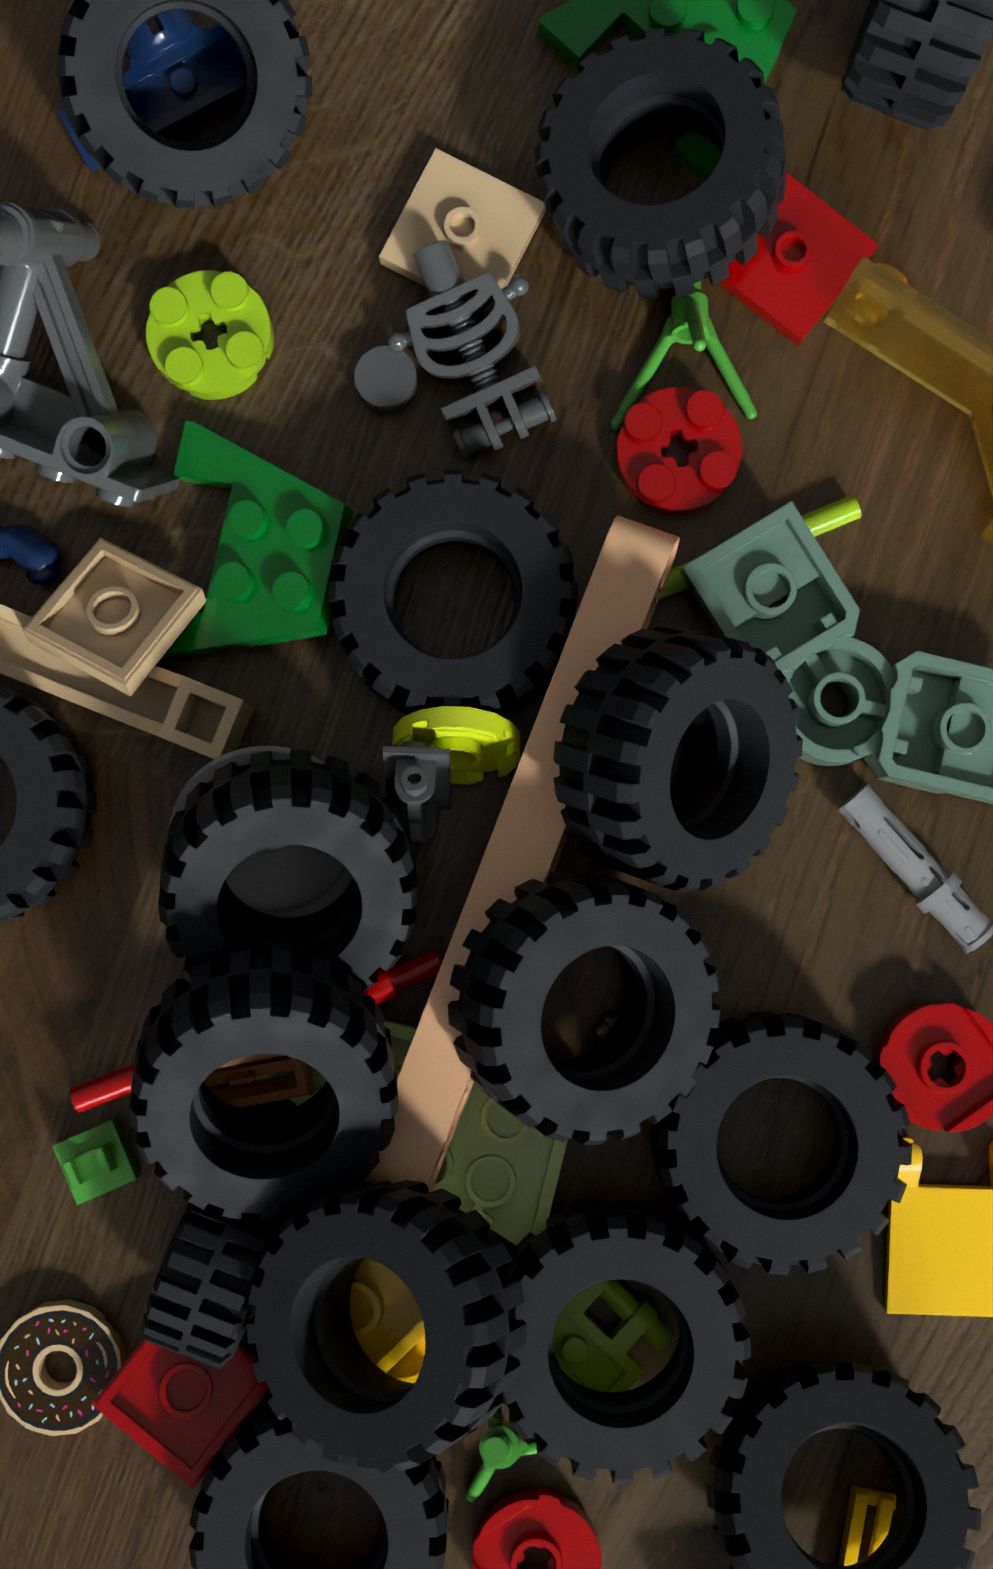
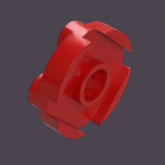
(699, 420)
(907, 1054)
(540, 1520)

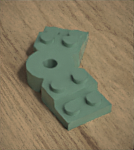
(912, 721)

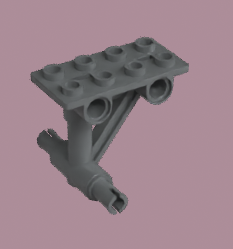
(63, 432)

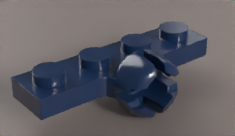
(176, 74)

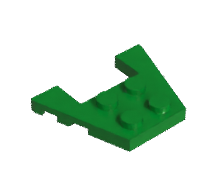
(752, 26)
(270, 553)

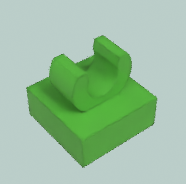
(97, 1160)

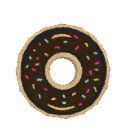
(26, 1386)

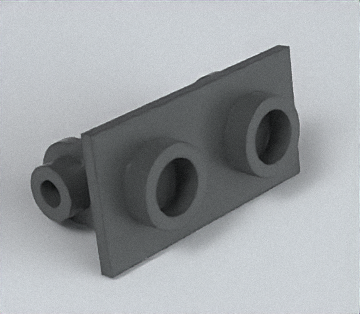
(419, 785)

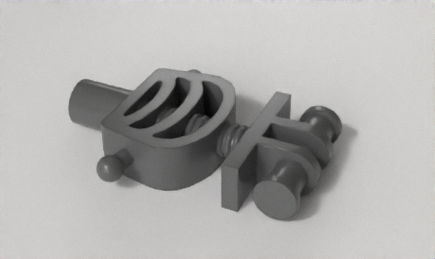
(449, 293)

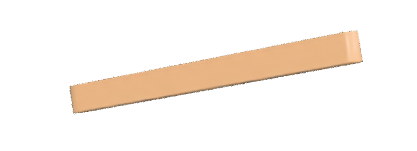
(522, 845)

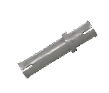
(926, 879)

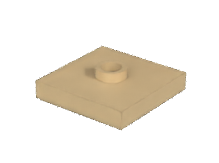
(473, 211)
(115, 616)

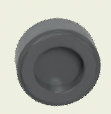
(385, 379)

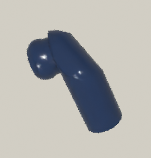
(32, 552)

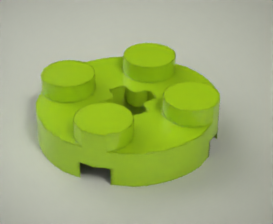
(178, 315)

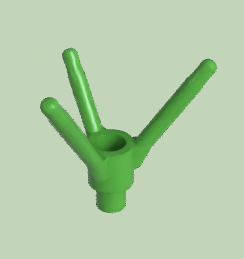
(686, 325)
(499, 1450)

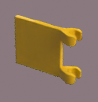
(939, 1246)

